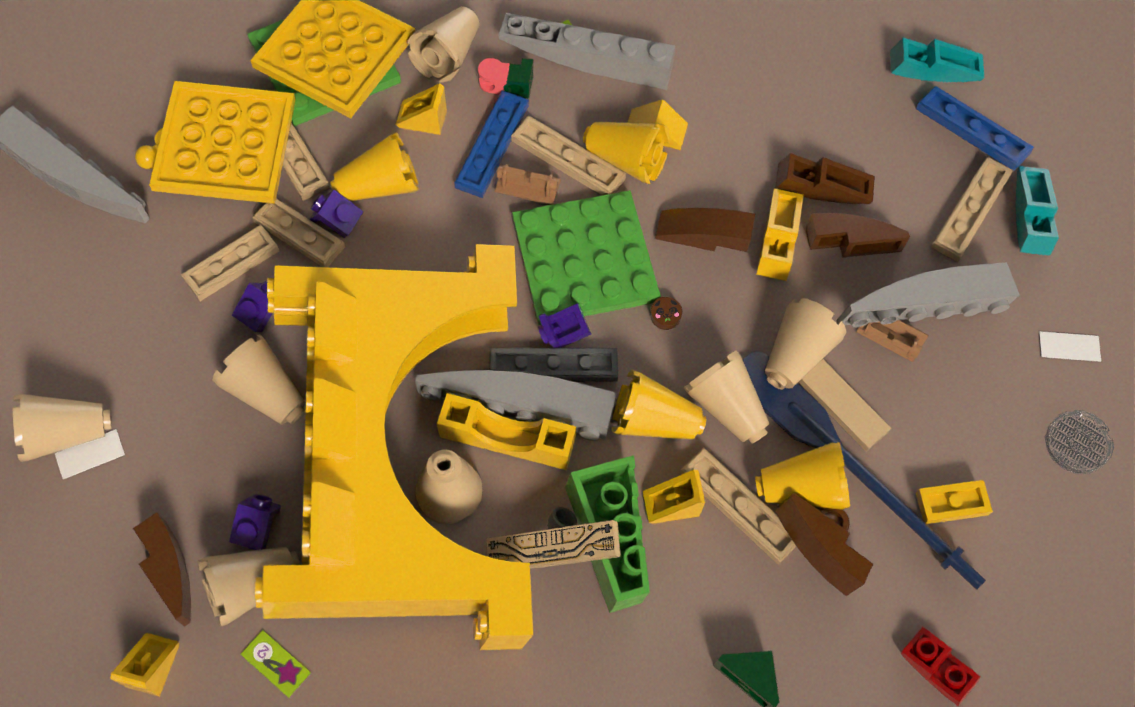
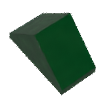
(752, 674)

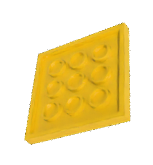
(333, 51)
(223, 142)

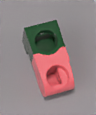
(507, 77)

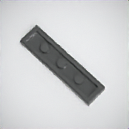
(561, 363)

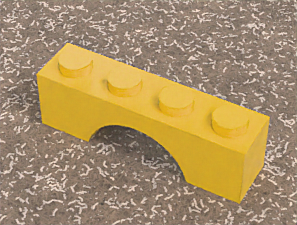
(537, 441)

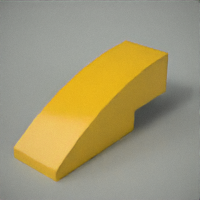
(780, 235)

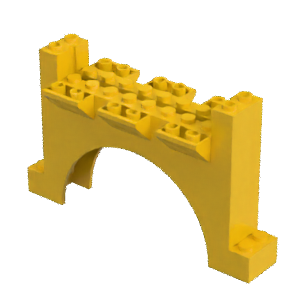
(361, 535)

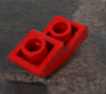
(939, 667)

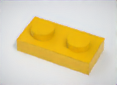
(954, 502)

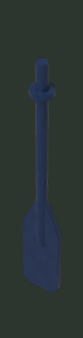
(810, 424)

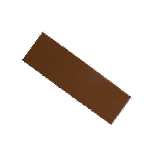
(824, 180)
(706, 228)
(854, 234)
(824, 544)
(166, 566)

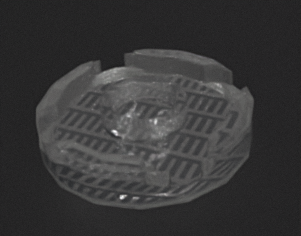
(1079, 442)

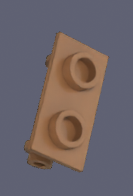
(527, 184)
(897, 337)

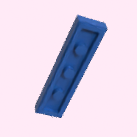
(975, 128)
(491, 144)

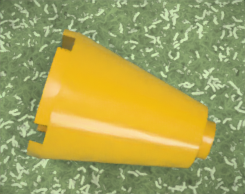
(630, 147)
(377, 172)
(655, 411)
(813, 476)

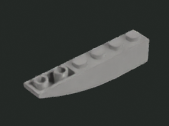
(592, 50)
(63, 168)
(937, 294)
(527, 397)

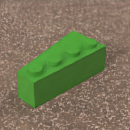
(609, 494)

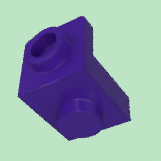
(336, 212)
(253, 307)
(564, 327)
(253, 522)

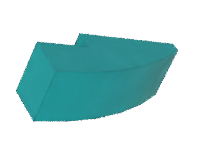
(936, 62)
(1035, 211)

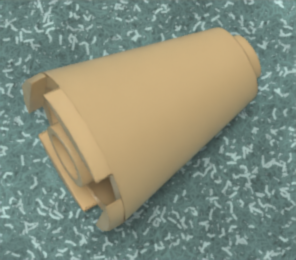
(443, 44)
(802, 342)
(261, 381)
(731, 398)
(54, 424)
(448, 488)
(232, 579)

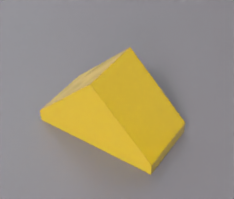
(424, 111)
(662, 113)
(675, 498)
(147, 664)

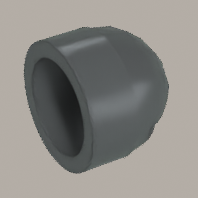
(561, 518)

